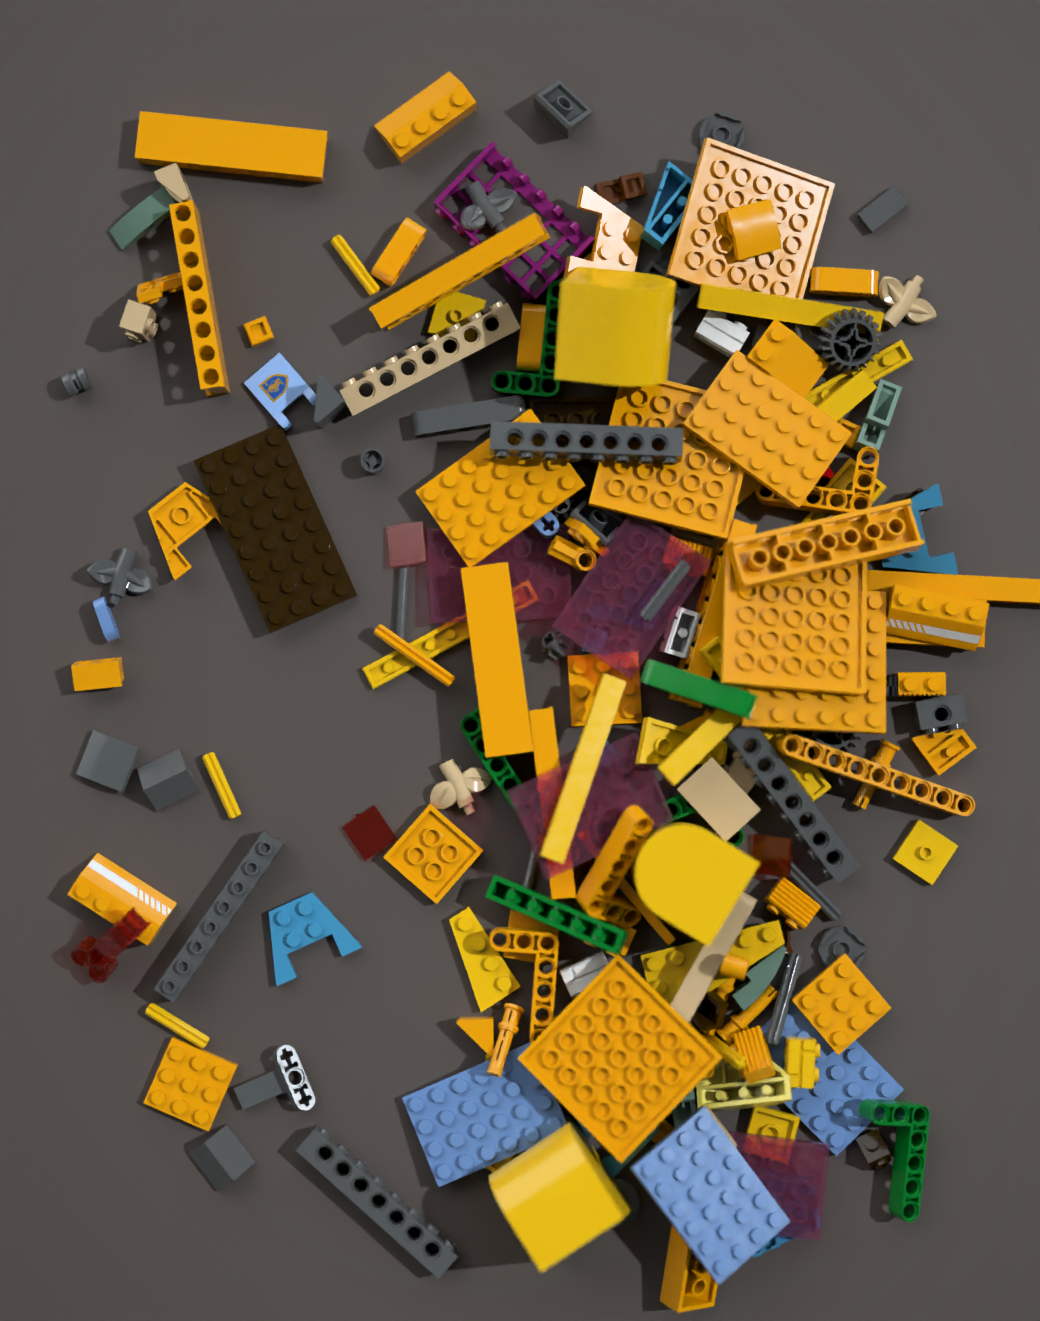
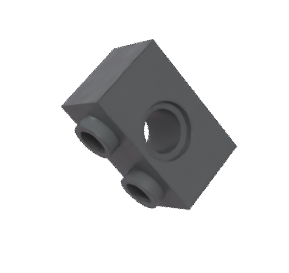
(925, 713)

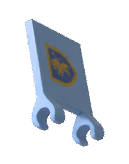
(278, 387)

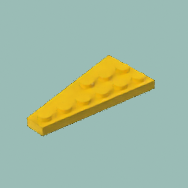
(668, 967)

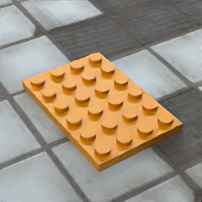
(766, 429)
(492, 500)

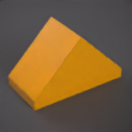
(480, 1030)

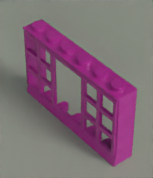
(537, 198)

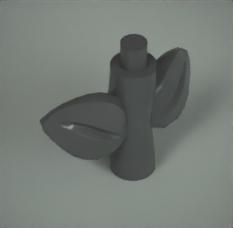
(487, 208)
(121, 575)

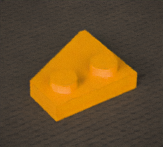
(944, 748)

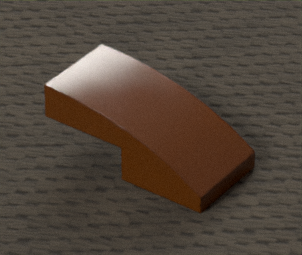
(622, 189)

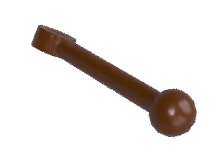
(789, 949)

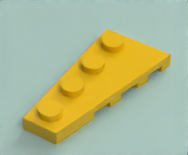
(661, 738)
(484, 965)

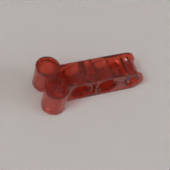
(101, 953)

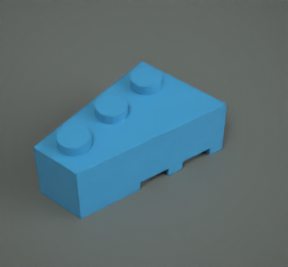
(667, 207)

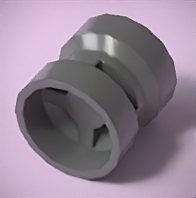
(81, 378)
(370, 459)

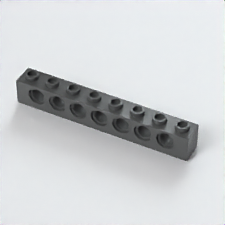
(597, 434)
(844, 863)
(219, 916)
(435, 1262)

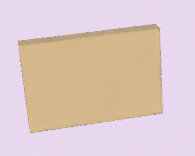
(718, 799)

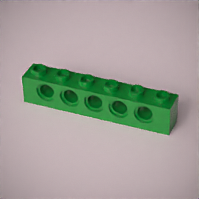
(557, 914)

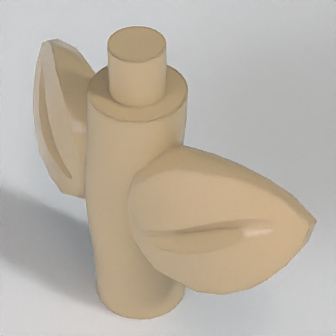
(904, 301)
(459, 786)

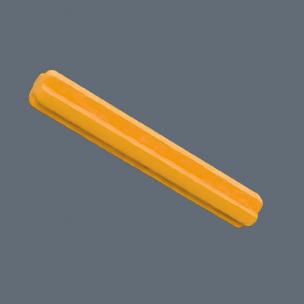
(414, 655)

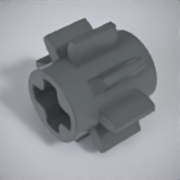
(564, 511)
(555, 645)

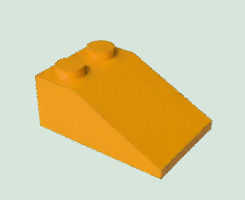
(788, 358)

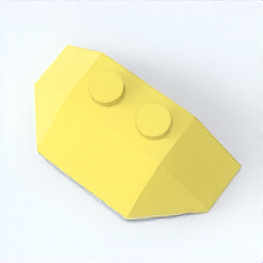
(731, 1092)

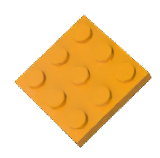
(584, 678)
(433, 853)
(840, 1003)
(190, 1083)

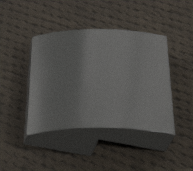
(108, 761)

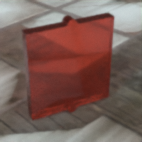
(407, 544)
(369, 832)
(773, 854)

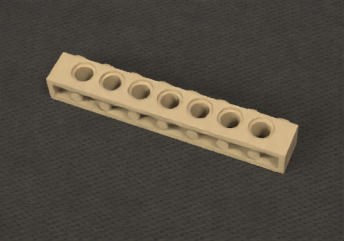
(506, 325)

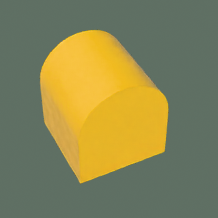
(614, 327)
(691, 877)
(558, 1195)

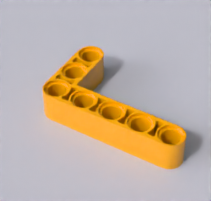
(828, 494)
(599, 887)
(540, 977)

